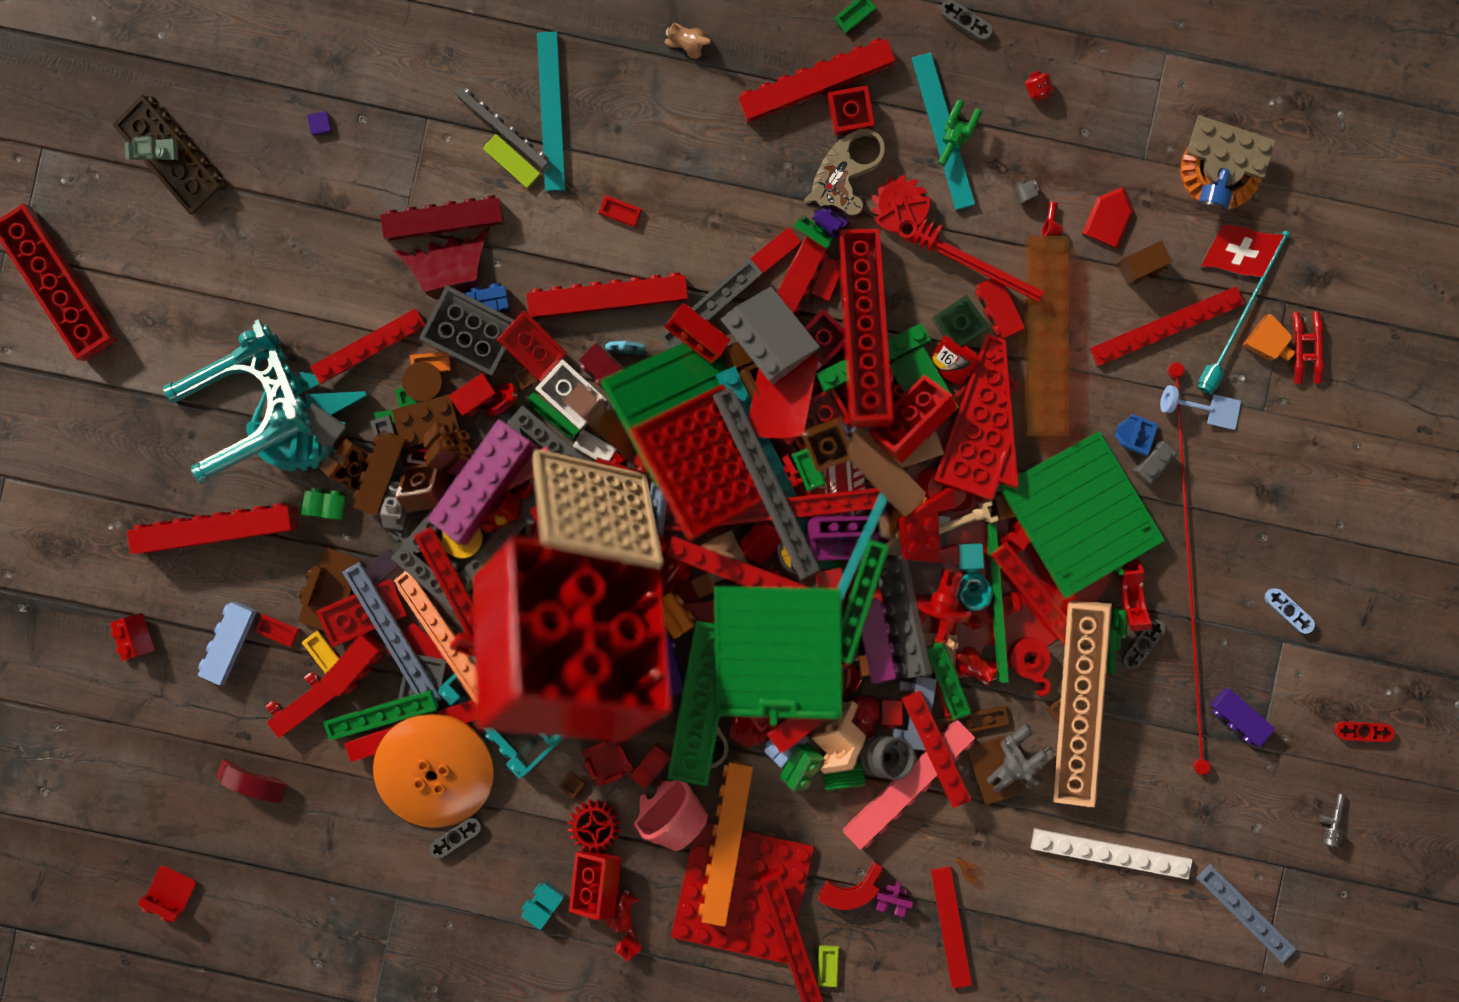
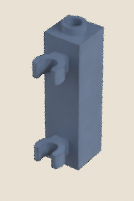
(927, 686)

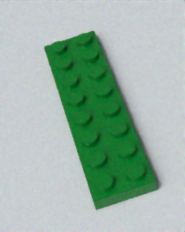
(697, 715)

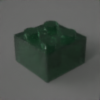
(960, 321)

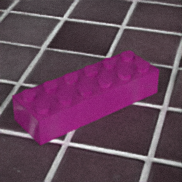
(482, 483)

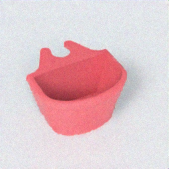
(671, 815)

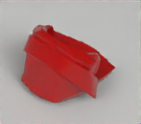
(745, 732)

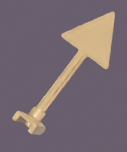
(981, 513)

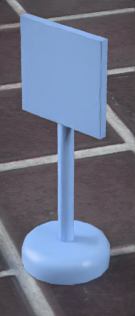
(1222, 412)

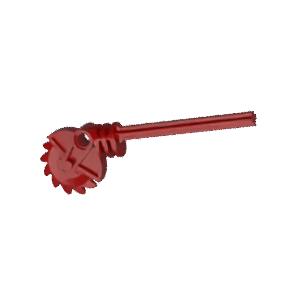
(903, 206)

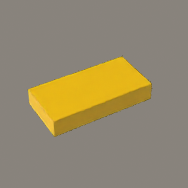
(321, 651)

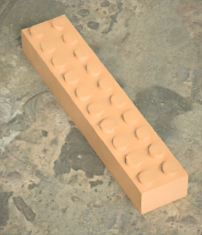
(1082, 703)

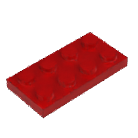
(349, 619)

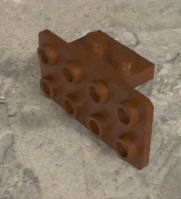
(325, 585)

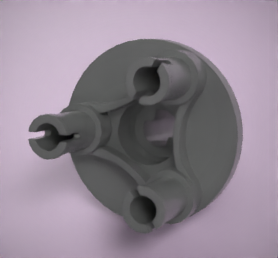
(1018, 762)

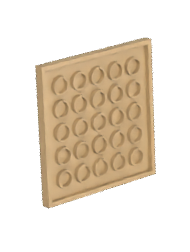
(595, 509)

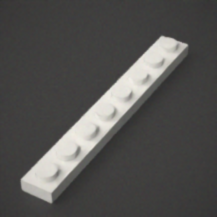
(1111, 853)

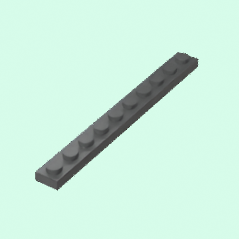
(766, 483)

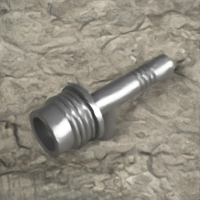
(1332, 835)

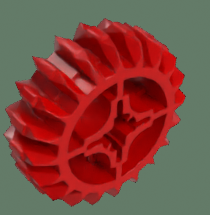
(586, 826)

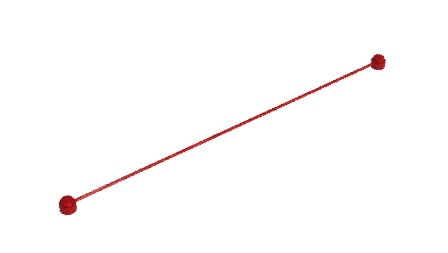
(1201, 765)

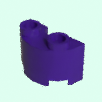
(830, 221)

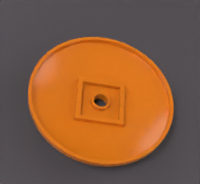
(436, 745)

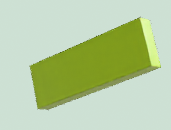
(511, 161)

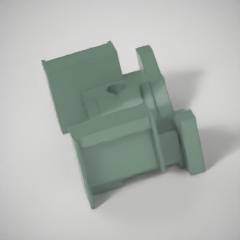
(150, 149)

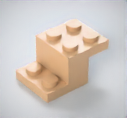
(839, 740)

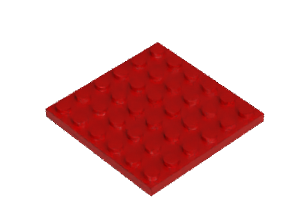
(696, 463)
(749, 920)

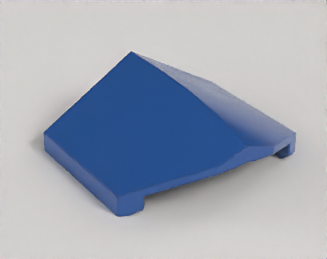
(1136, 434)

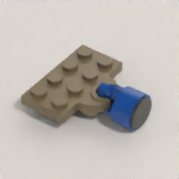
(1227, 156)

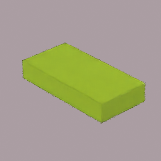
(828, 966)

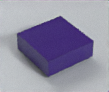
(319, 123)

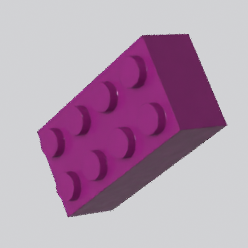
(877, 646)

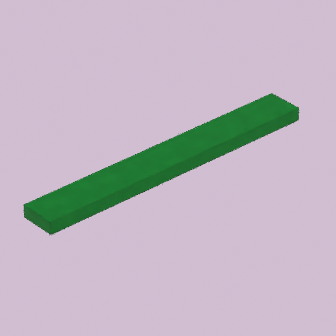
(997, 605)

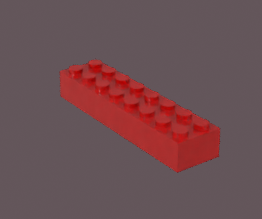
(54, 283)
(208, 529)

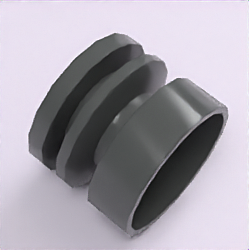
(887, 757)

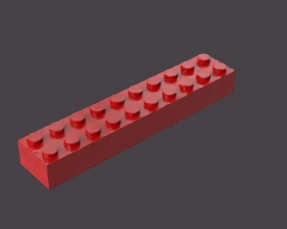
(864, 328)

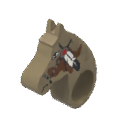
(832, 179)

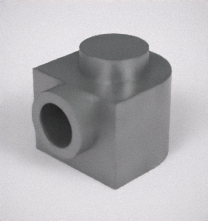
(1026, 191)

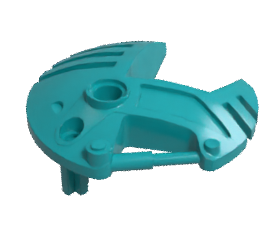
(299, 449)

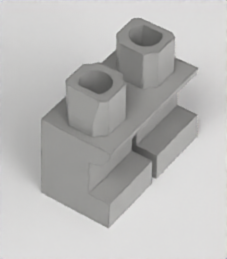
(392, 513)

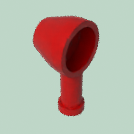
(1051, 227)

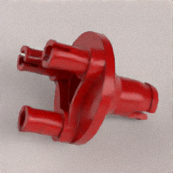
(944, 606)

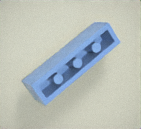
(226, 643)

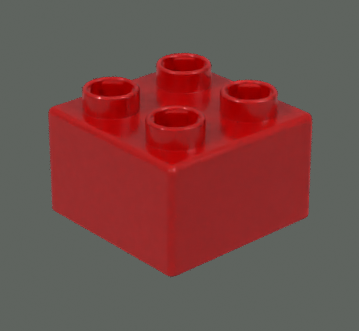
(568, 644)

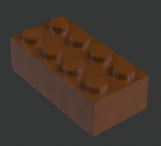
(601, 418)

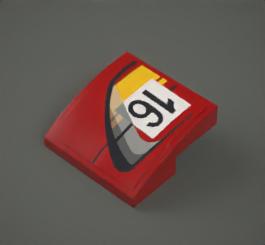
(953, 361)

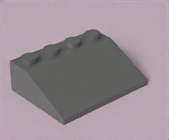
(466, 331)
(770, 334)

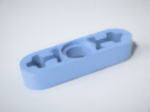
(1281, 611)

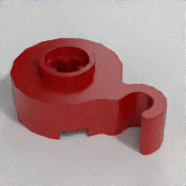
(1032, 670)

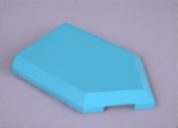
(626, 347)

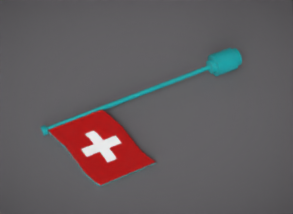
(1245, 254)

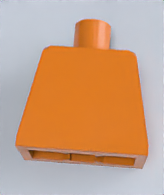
(1270, 340)

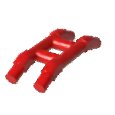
(1299, 337)

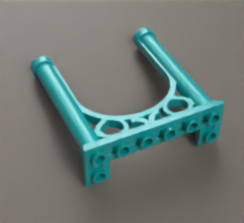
(276, 424)

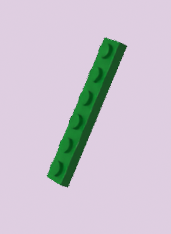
(897, 346)
(381, 714)

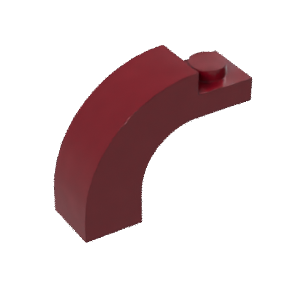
(250, 783)

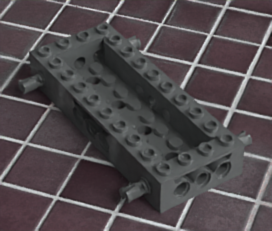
(410, 555)

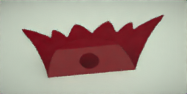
(452, 267)

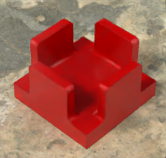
(606, 761)

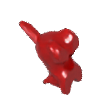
(974, 665)
(623, 920)

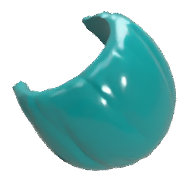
(977, 594)

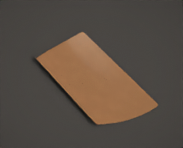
(884, 472)

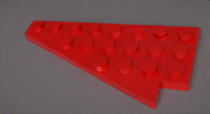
(982, 437)

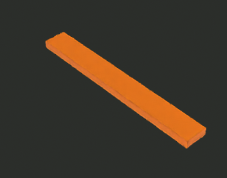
(437, 630)

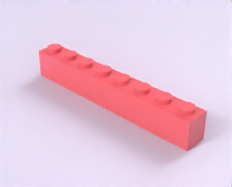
(902, 792)

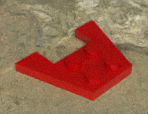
(921, 531)

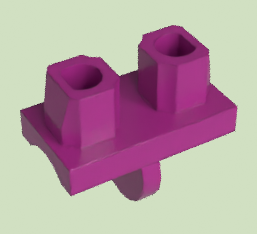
(902, 903)

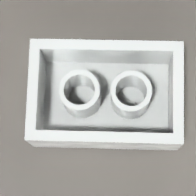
(558, 386)

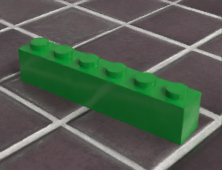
(862, 598)

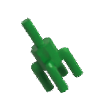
(957, 131)
(1117, 631)

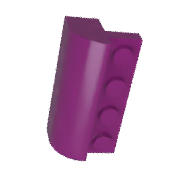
(837, 536)

